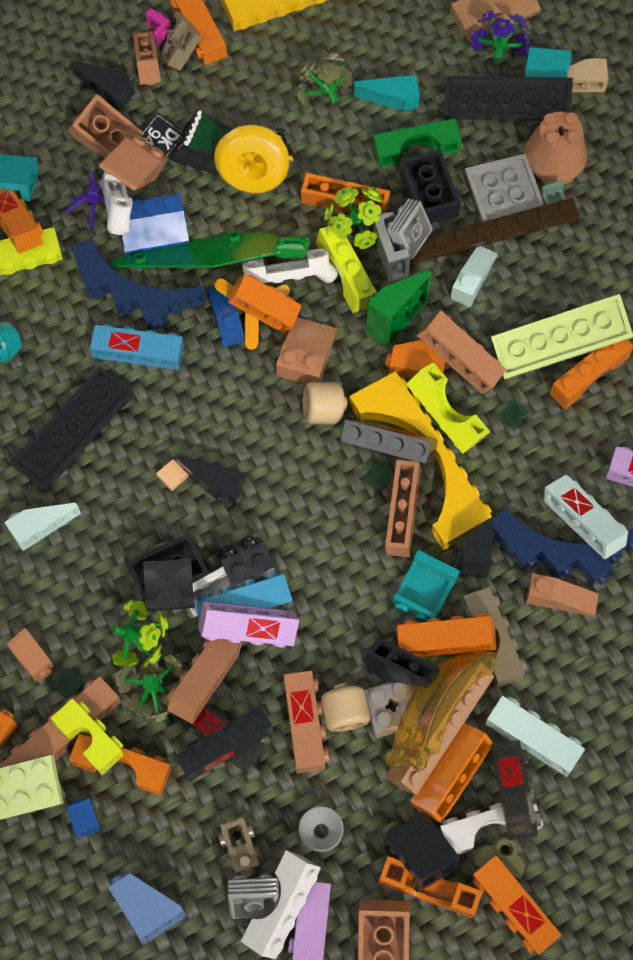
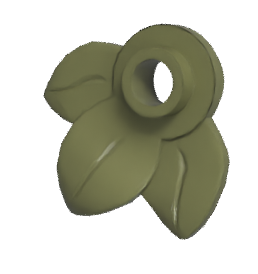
(511, 860)

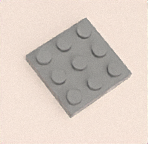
(503, 187)

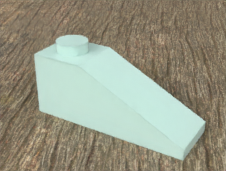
(472, 276)
(37, 523)

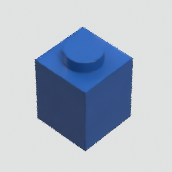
(83, 817)

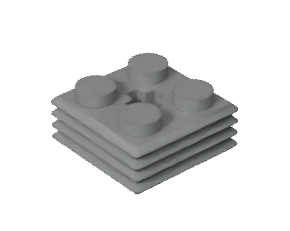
(410, 227)
(382, 720)
(252, 896)

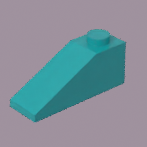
(392, 92)

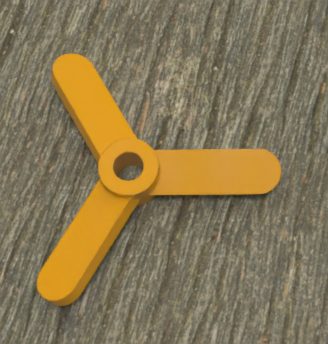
(251, 322)

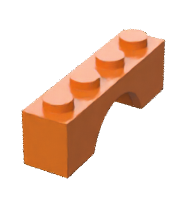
(580, 377)
(150, 772)
(443, 893)

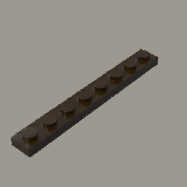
(497, 230)

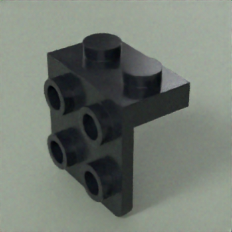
(245, 559)

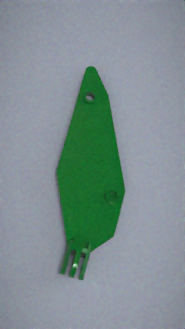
(217, 251)

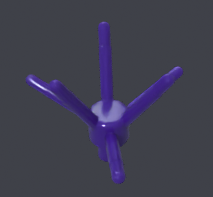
(93, 195)

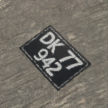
(161, 134)

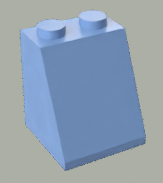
(145, 907)

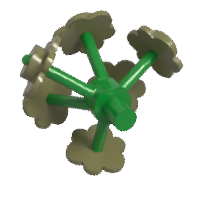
(325, 78)
(150, 678)

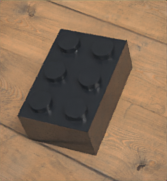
(429, 181)

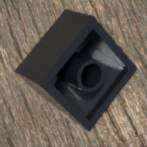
(476, 552)

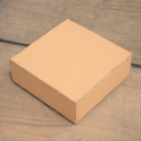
(172, 475)

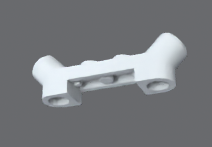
(117, 204)
(316, 264)

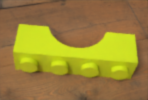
(355, 282)
(429, 388)

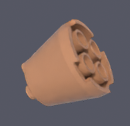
(557, 148)

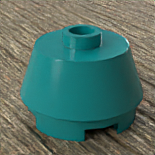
(9, 342)

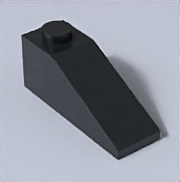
(106, 82)
(217, 481)
(399, 665)

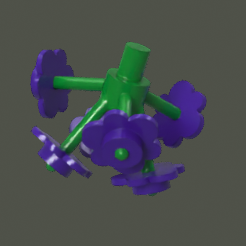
(501, 32)

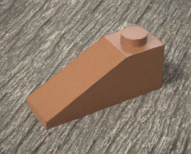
(146, 58)
(561, 595)
(30, 655)

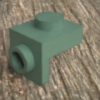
(553, 192)

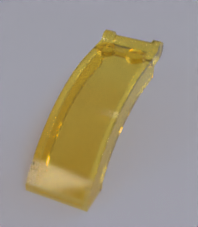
(430, 708)

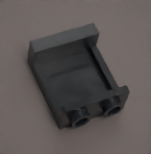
(422, 851)

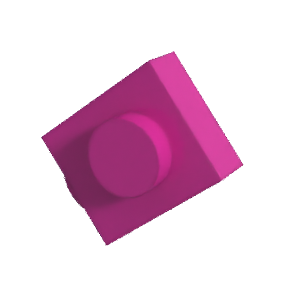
(159, 24)

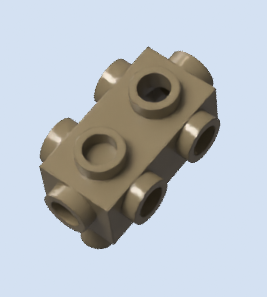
(242, 854)

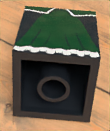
(198, 142)

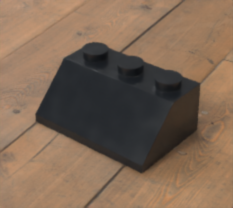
(176, 549)

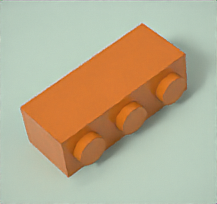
(264, 303)

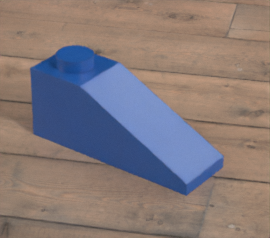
(226, 318)

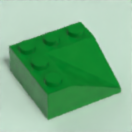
(396, 306)

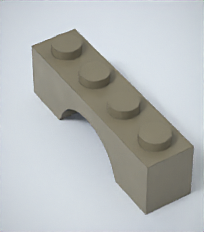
(508, 665)

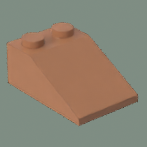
(101, 127)
(134, 162)
(306, 351)
(383, 930)

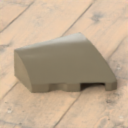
(180, 42)

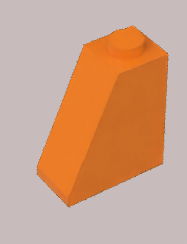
(411, 357)

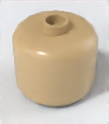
(324, 403)
(345, 708)

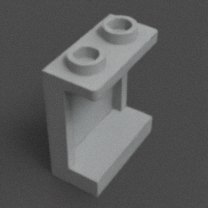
(394, 263)

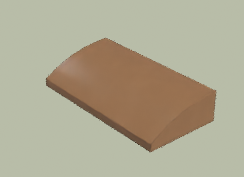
(468, 12)

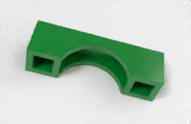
(440, 135)

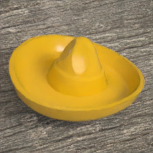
(252, 159)

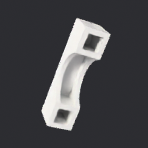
(462, 832)
(296, 879)

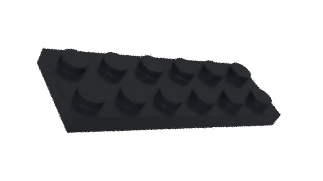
(506, 97)
(72, 429)

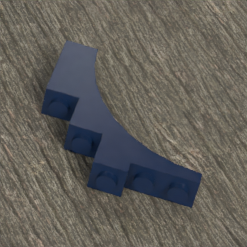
(127, 295)
(559, 557)

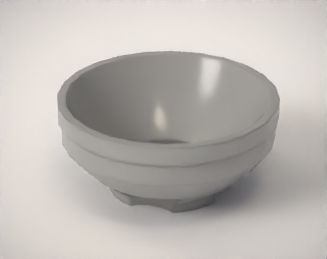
(318, 816)

